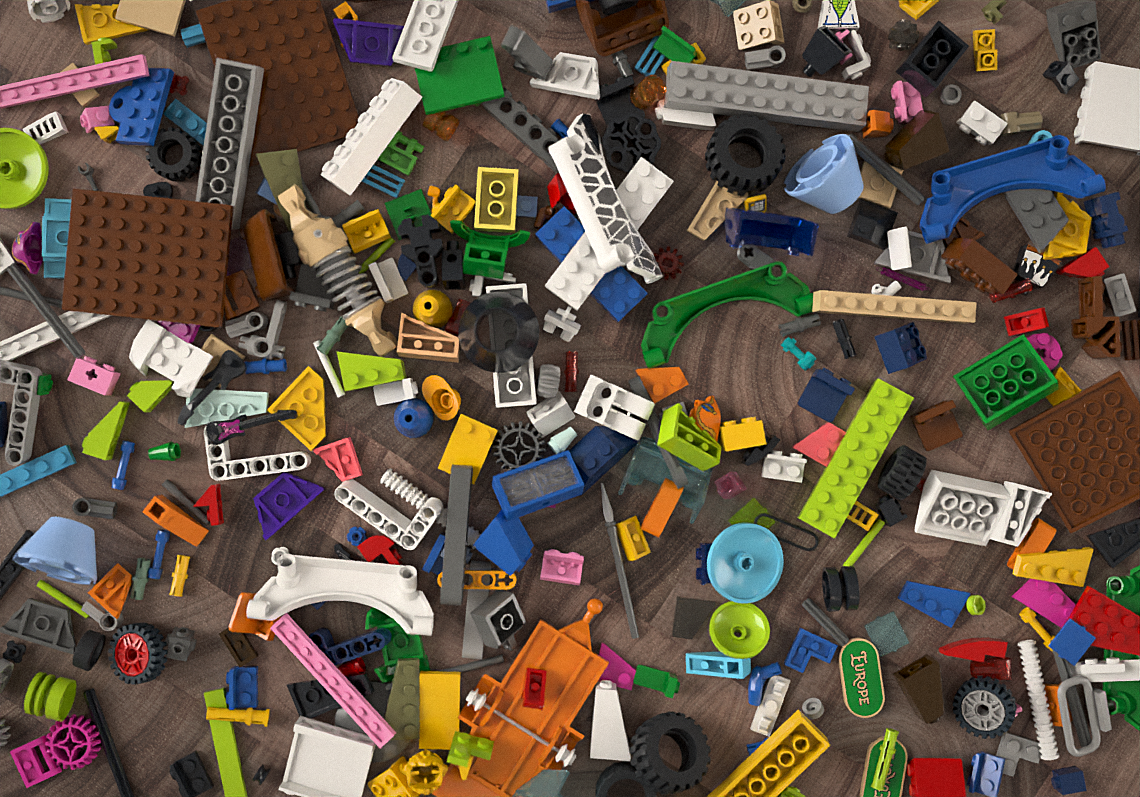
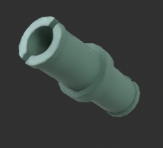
(332, 336)
(140, 578)

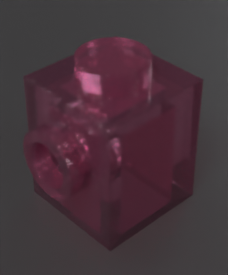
(730, 485)

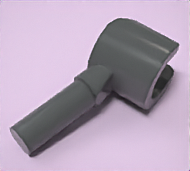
(88, 174)

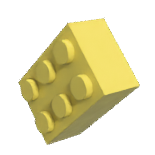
(496, 200)

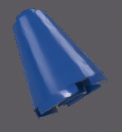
(421, 414)

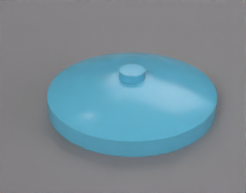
(745, 562)

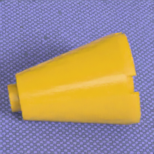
(439, 312)

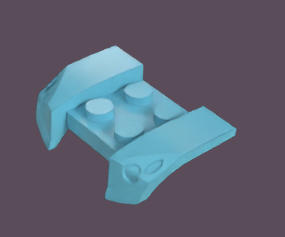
(55, 236)

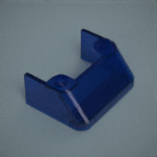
(770, 230)

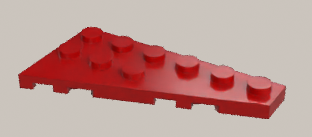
(1108, 622)

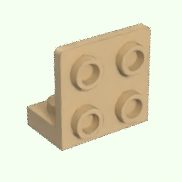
(758, 25)

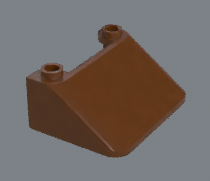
(265, 256)

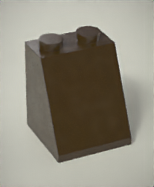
(917, 141)
(922, 688)

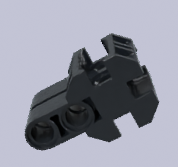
(422, 244)

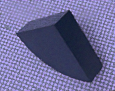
(405, 267)

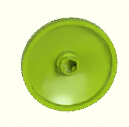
(22, 169)

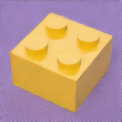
(741, 435)

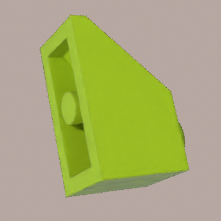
(149, 393)

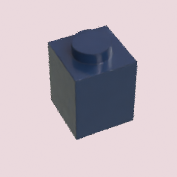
(1068, 780)

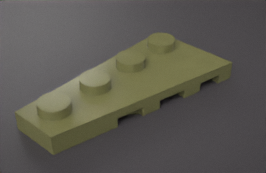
(403, 701)

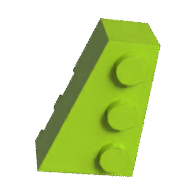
(369, 371)

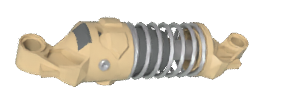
(327, 251)

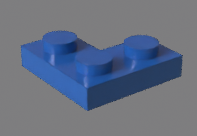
(807, 645)

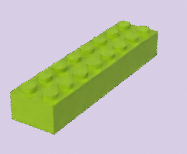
(855, 458)

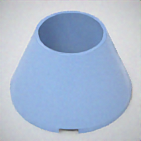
(827, 176)
(62, 550)

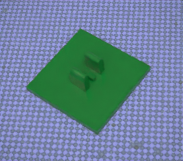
(408, 206)

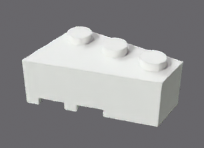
(1019, 513)

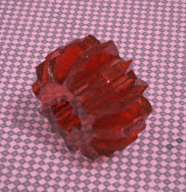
(674, 265)

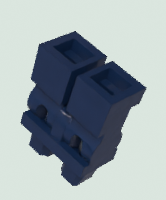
(1106, 220)

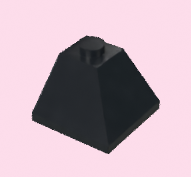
(872, 224)

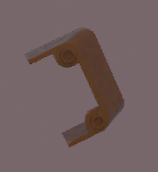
(624, 27)

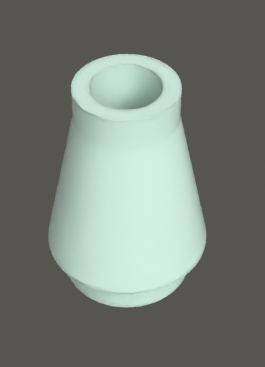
(562, 440)

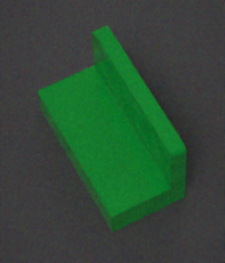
(674, 47)

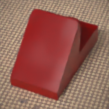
(559, 193)
(1026, 321)
(213, 499)
(534, 688)

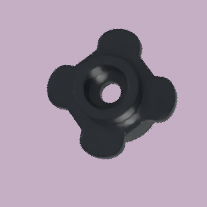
(20, 651)

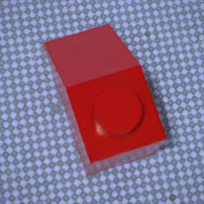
(1085, 266)

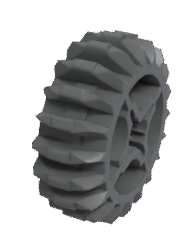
(519, 430)

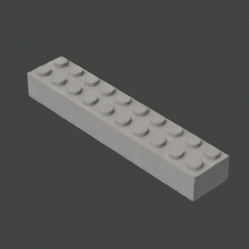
(766, 96)

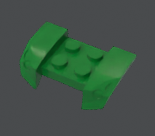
(401, 645)

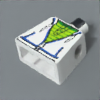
(838, 15)

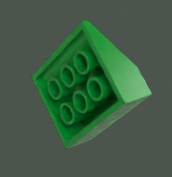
(461, 77)
(1006, 382)

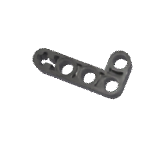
(527, 54)

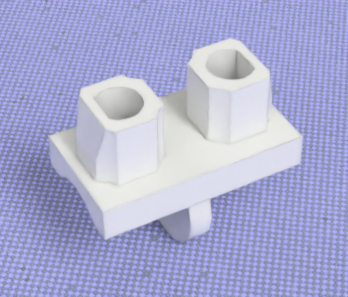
(564, 320)

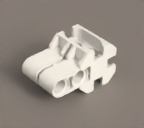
(619, 398)

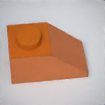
(877, 124)

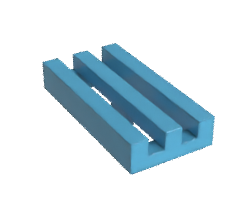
(644, 71)
(398, 187)

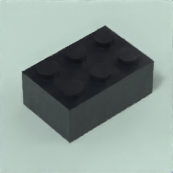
(932, 59)

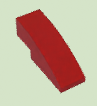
(975, 648)

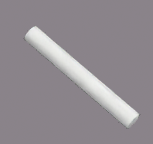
(330, 371)

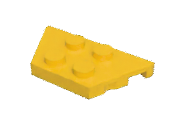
(1074, 236)

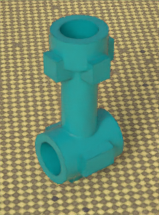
(806, 360)

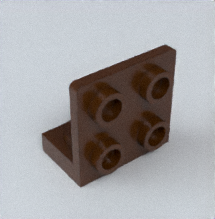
(936, 425)

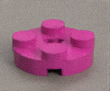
(1051, 348)

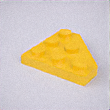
(308, 399)

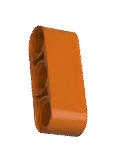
(661, 508)
(1035, 540)

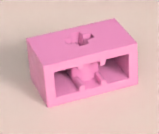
(82, 375)

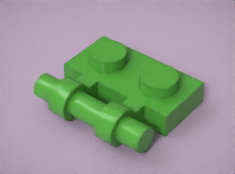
(399, 159)

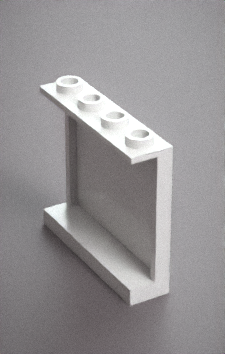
(1110, 107)
(327, 761)

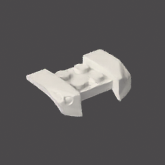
(170, 357)

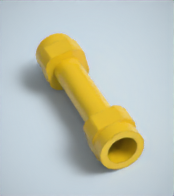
(1028, 615)

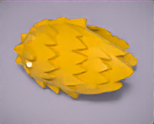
(425, 772)

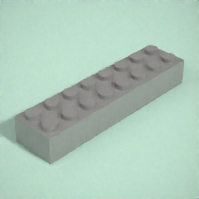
(229, 135)

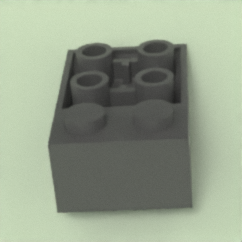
(1075, 32)

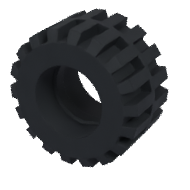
(185, 166)
(902, 472)

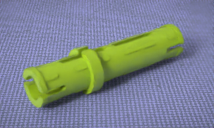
(890, 736)

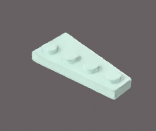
(227, 405)

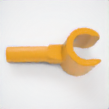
(435, 193)

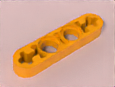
(477, 579)

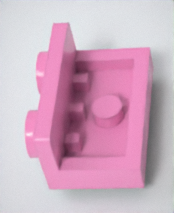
(562, 567)

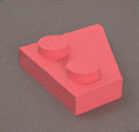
(821, 443)
(341, 458)

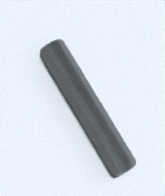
(825, 622)

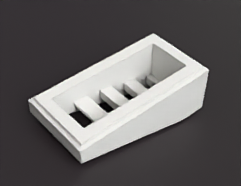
(47, 120)

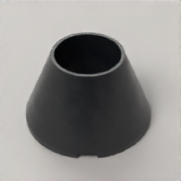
(515, 354)

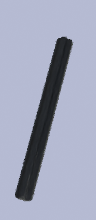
(108, 743)

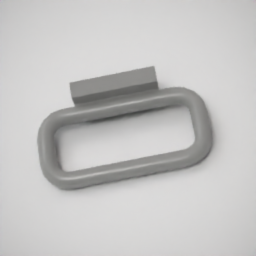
(1097, 712)

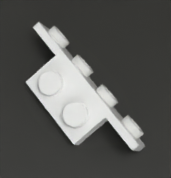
(1108, 670)

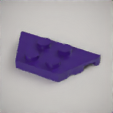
(368, 41)
(283, 500)

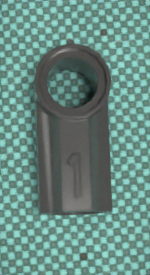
(96, 508)

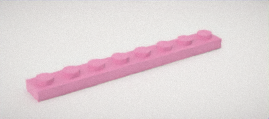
(73, 81)
(333, 680)

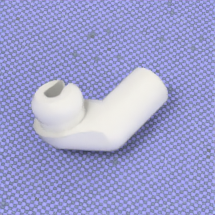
(890, 290)

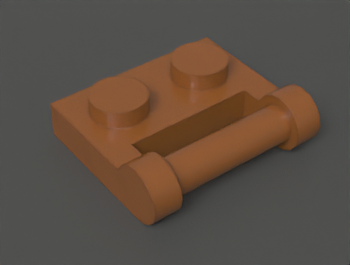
(242, 294)

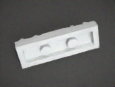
(770, 705)

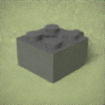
(499, 620)

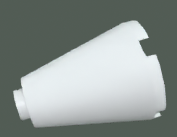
(47, 10)

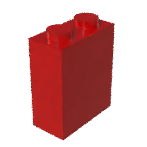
(936, 777)

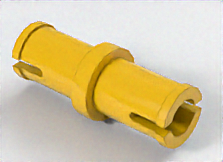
(179, 575)

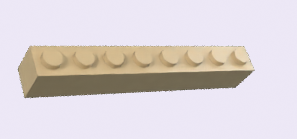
(894, 307)

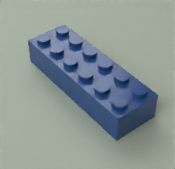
(616, 289)

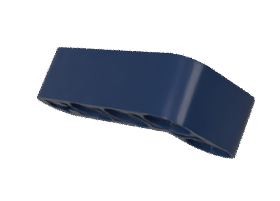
(351, 645)

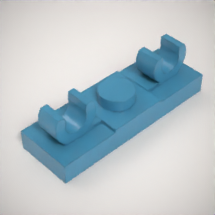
(187, 120)

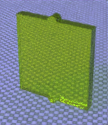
(749, 512)

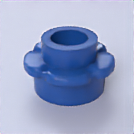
(360, 532)

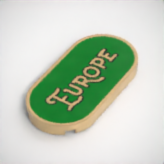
(861, 677)
(896, 774)

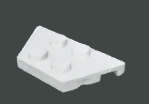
(572, 76)

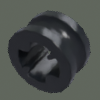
(261, 774)

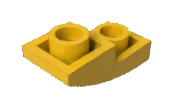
(984, 50)

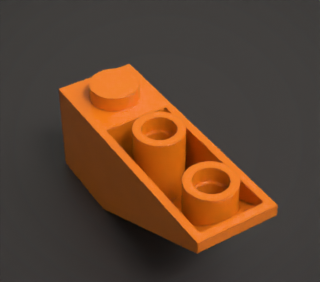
(175, 520)

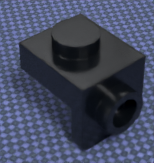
(1062, 75)

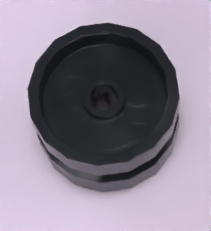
(840, 588)

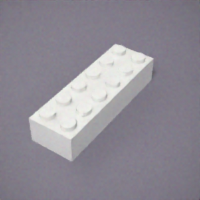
(370, 135)
(516, 386)

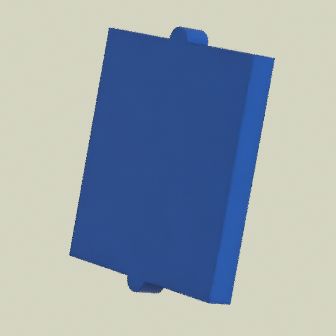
(1071, 641)

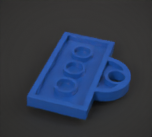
(141, 107)

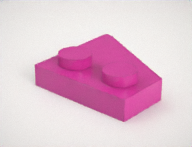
(617, 670)

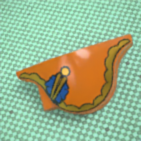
(707, 416)

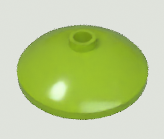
(739, 618)

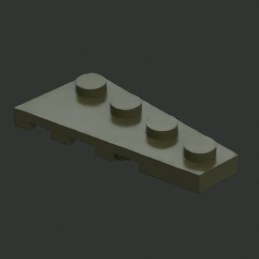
(281, 173)

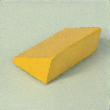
(632, 539)

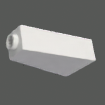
(608, 726)

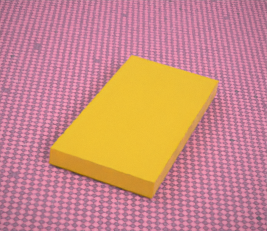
(438, 708)

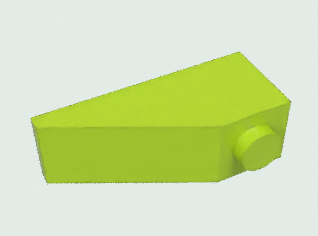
(104, 436)

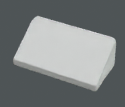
(899, 248)

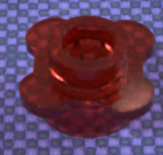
(183, 84)

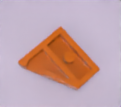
(662, 381)
(113, 590)

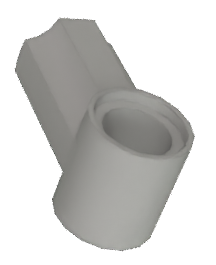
(762, 58)
(245, 324)
(101, 615)

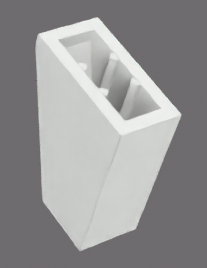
(684, 118)

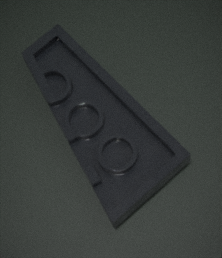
(313, 699)

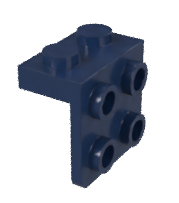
(825, 394)

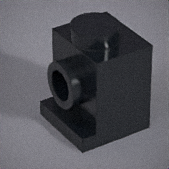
(889, 510)

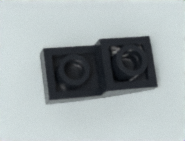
(754, 454)

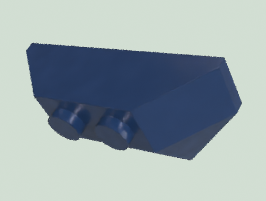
(599, 453)

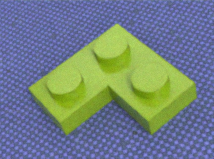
(466, 745)

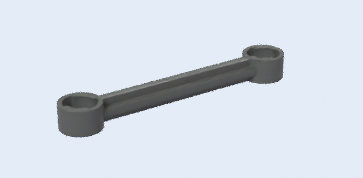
(654, 424)

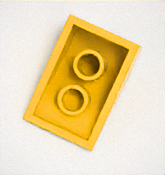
(468, 445)

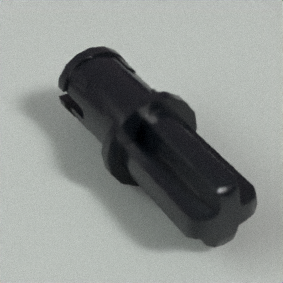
(844, 338)

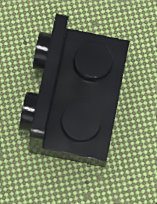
(191, 775)

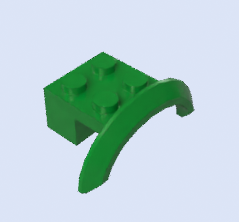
(486, 253)

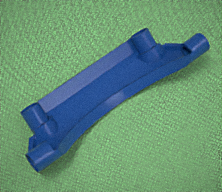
(1027, 167)

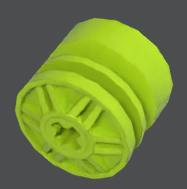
(50, 696)

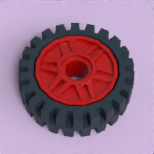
(137, 653)

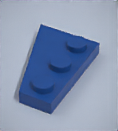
(934, 601)

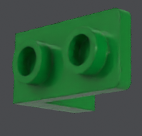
(657, 680)

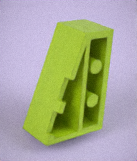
(686, 440)

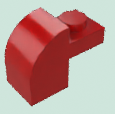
(380, 544)

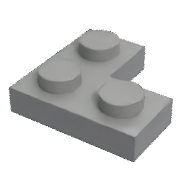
(1015, 747)

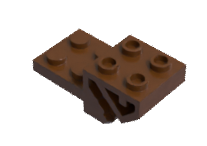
(1099, 331)

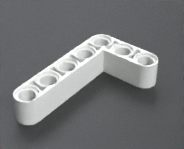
(250, 463)
(388, 515)

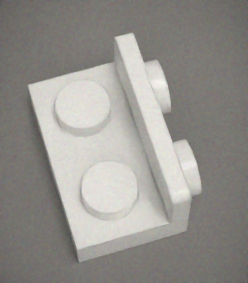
(783, 467)

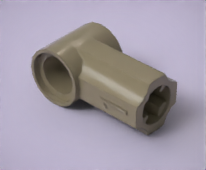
(1021, 122)

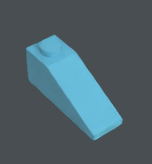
(717, 665)

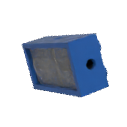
(537, 485)

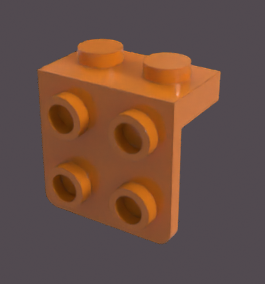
(242, 624)

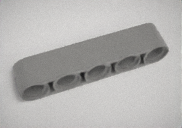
(472, 641)

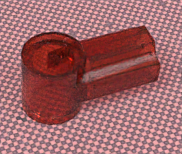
(453, 322)
(996, 668)

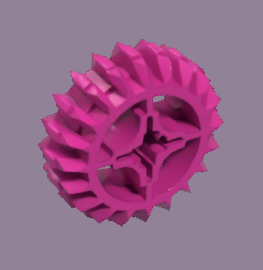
(72, 757)

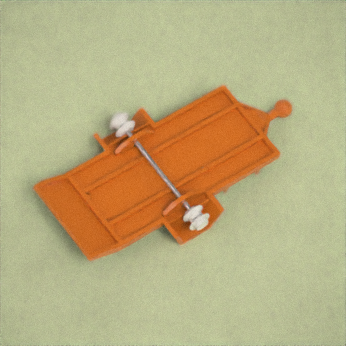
(524, 733)

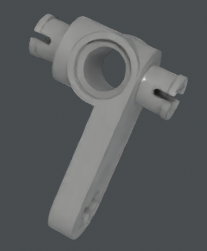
(253, 343)

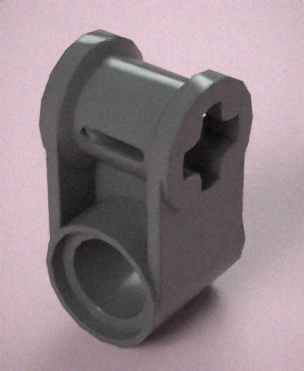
(756, 259)

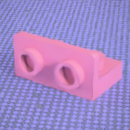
(907, 101)

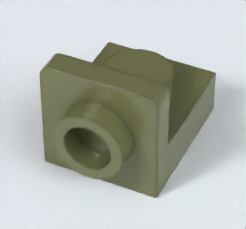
(991, 10)

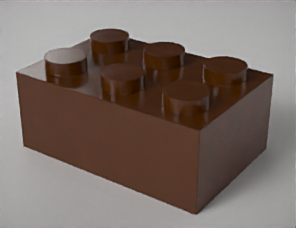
(978, 266)

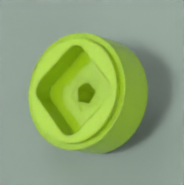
(976, 605)

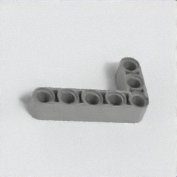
(19, 405)

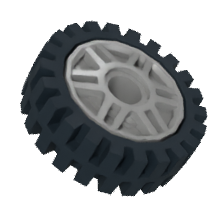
(989, 693)

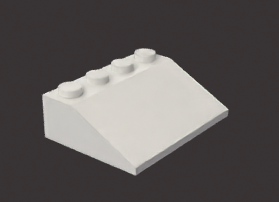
(960, 508)

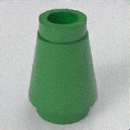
(166, 452)

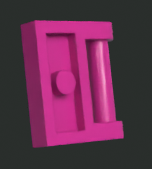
(30, 764)

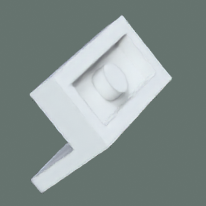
(388, 280)
(550, 414)

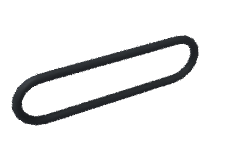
(794, 526)

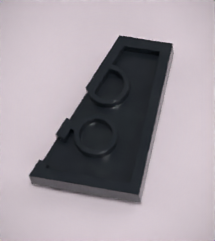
(1117, 541)

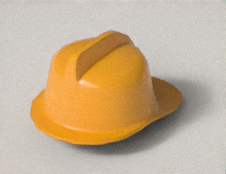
(441, 397)

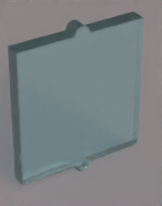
(886, 634)

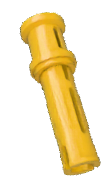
(247, 716)

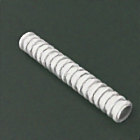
(419, 499)
(1038, 700)

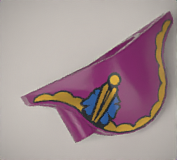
(28, 248)

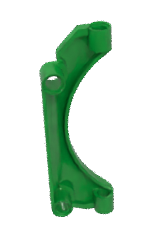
(755, 285)
(1124, 693)

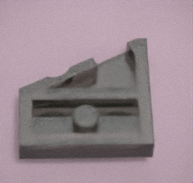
(689, 616)

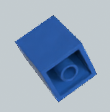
(505, 543)

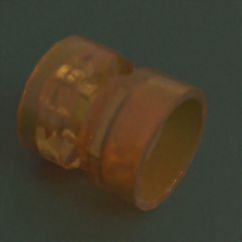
(648, 92)
(443, 124)

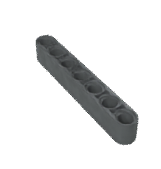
(456, 535)

